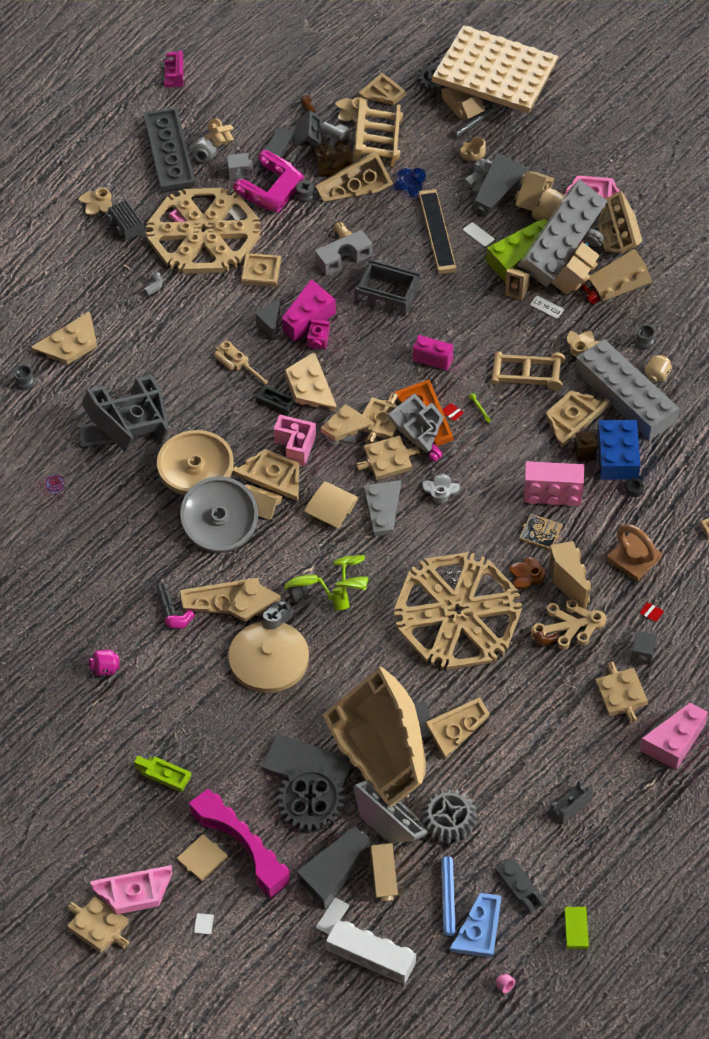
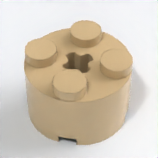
(548, 203)

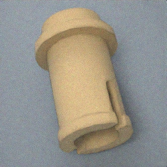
(341, 230)

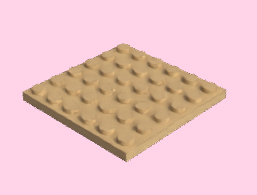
(495, 69)

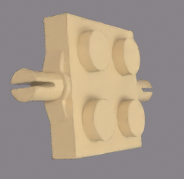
(377, 412)
(387, 458)
(621, 692)
(97, 925)

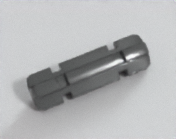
(165, 600)

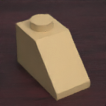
(517, 283)

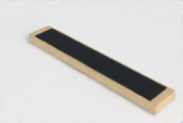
(437, 231)

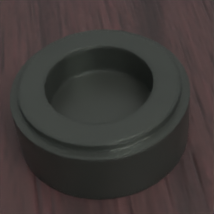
(634, 487)

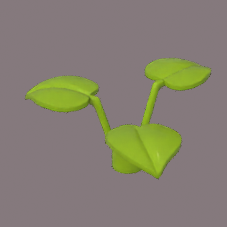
(339, 595)

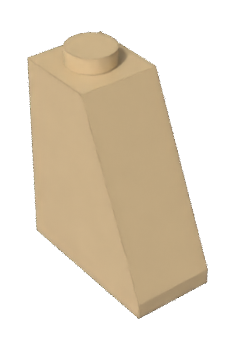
(383, 871)

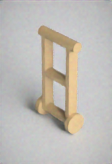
(553, 383)

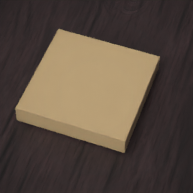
(261, 270)

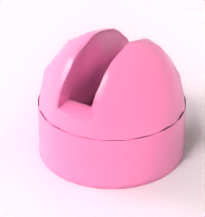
(505, 983)

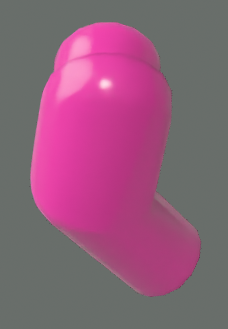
(435, 453)
(179, 622)

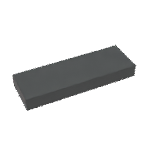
(279, 142)

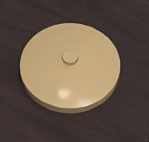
(192, 458)
(268, 658)

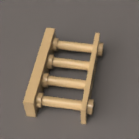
(361, 136)

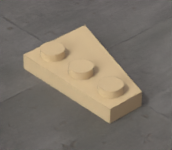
(457, 725)

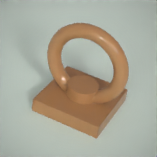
(635, 553)

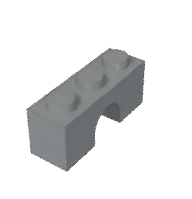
(355, 245)

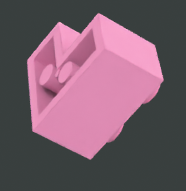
(297, 436)

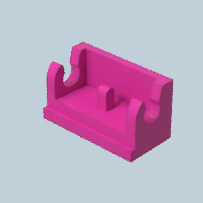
(174, 69)

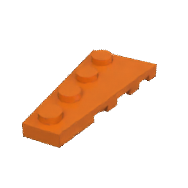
(427, 395)

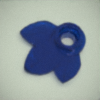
(409, 180)

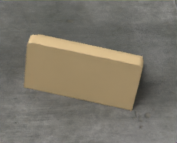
(265, 501)

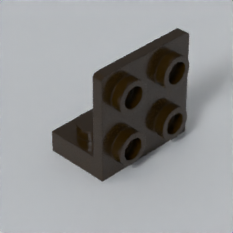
(332, 157)

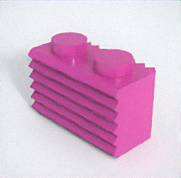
(433, 352)

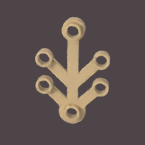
(571, 623)

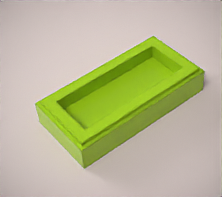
(576, 928)

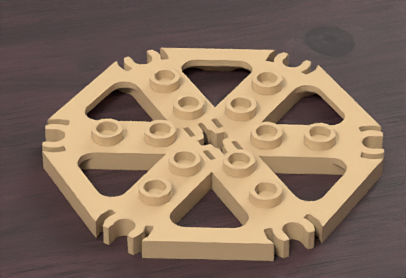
(192, 233)
(462, 597)

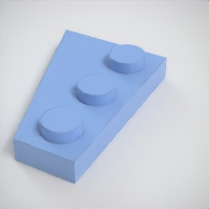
(480, 929)

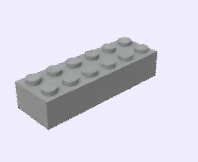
(562, 233)
(627, 389)

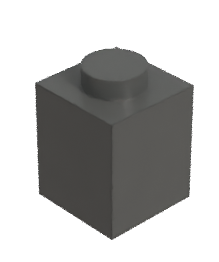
(643, 648)

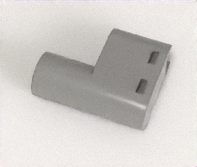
(339, 132)

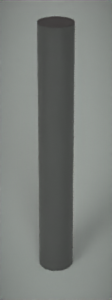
(473, 122)

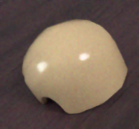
(474, 150)

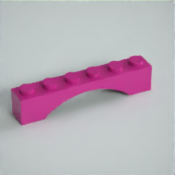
(212, 813)

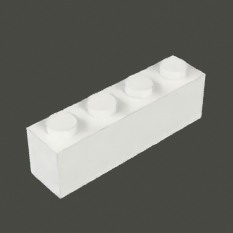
(371, 951)

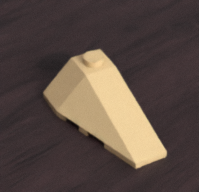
(359, 178)

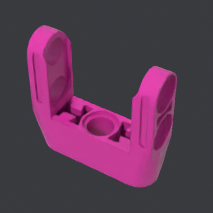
(282, 189)

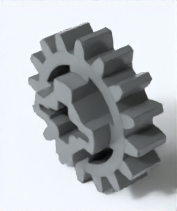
(424, 78)

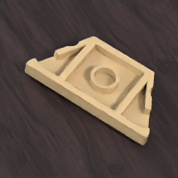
(69, 342)
(309, 383)
(573, 414)
(272, 472)

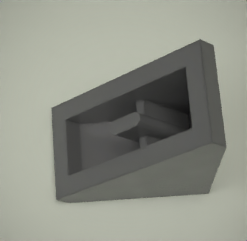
(268, 319)

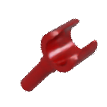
(592, 295)

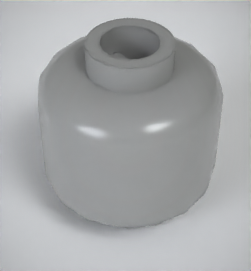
(203, 150)

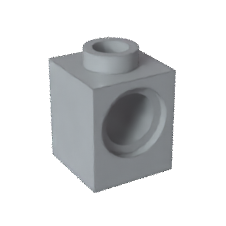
(239, 166)

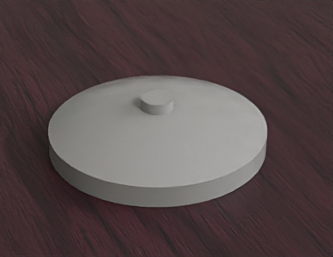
(219, 514)

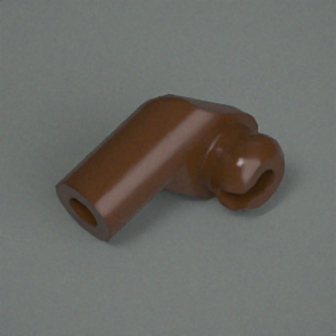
(306, 103)

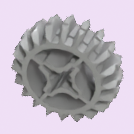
(440, 824)

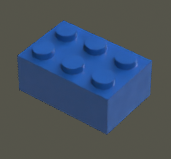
(618, 449)

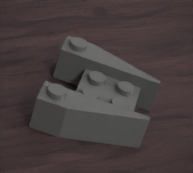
(130, 415)

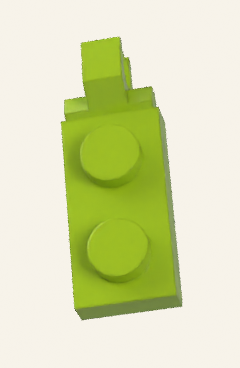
(163, 772)

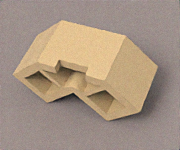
(462, 103)

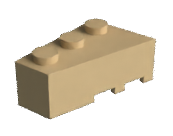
(620, 276)

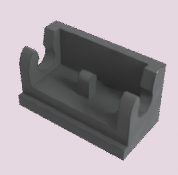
(571, 802)

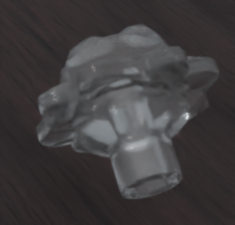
(454, 572)

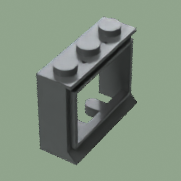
(391, 272)

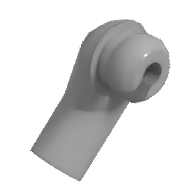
(156, 284)

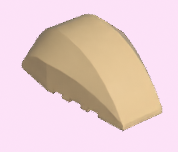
(380, 735)

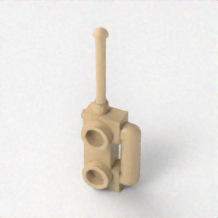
(237, 359)

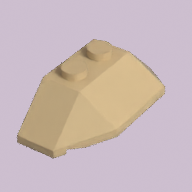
(618, 225)

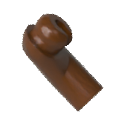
(546, 640)

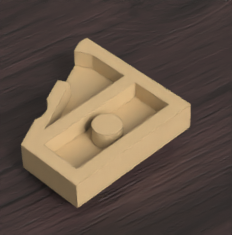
(383, 90)
(345, 423)
(252, 600)

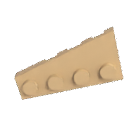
(213, 598)

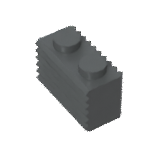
(125, 220)

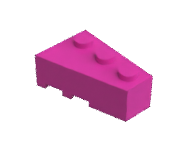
(310, 304)

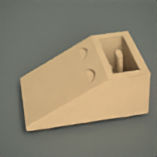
(569, 573)

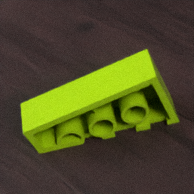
(510, 251)

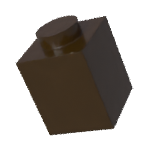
(585, 446)

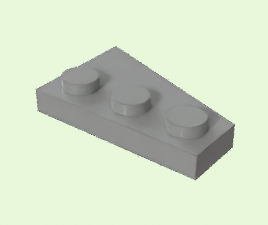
(382, 505)

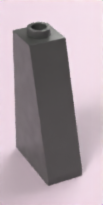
(498, 183)
(331, 868)

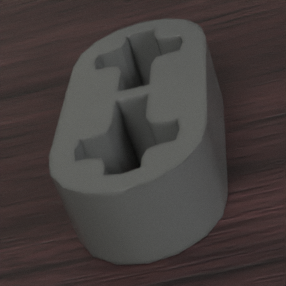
(276, 615)

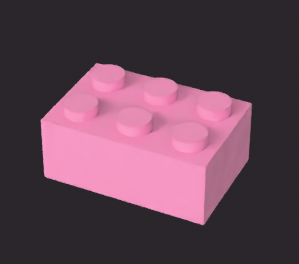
(553, 483)

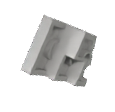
(417, 421)

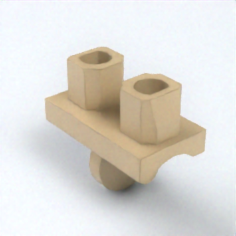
(219, 133)

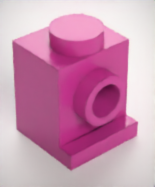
(318, 334)

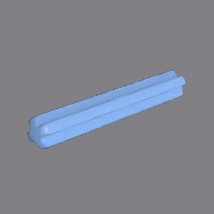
(448, 896)

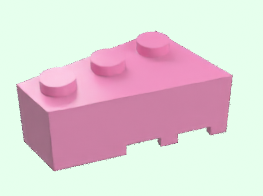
(675, 736)

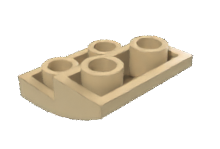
(331, 504)

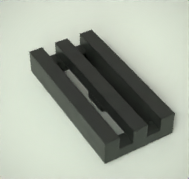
(275, 402)

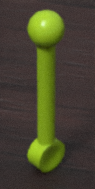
(473, 397)

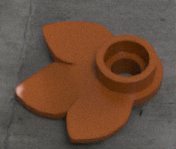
(527, 573)

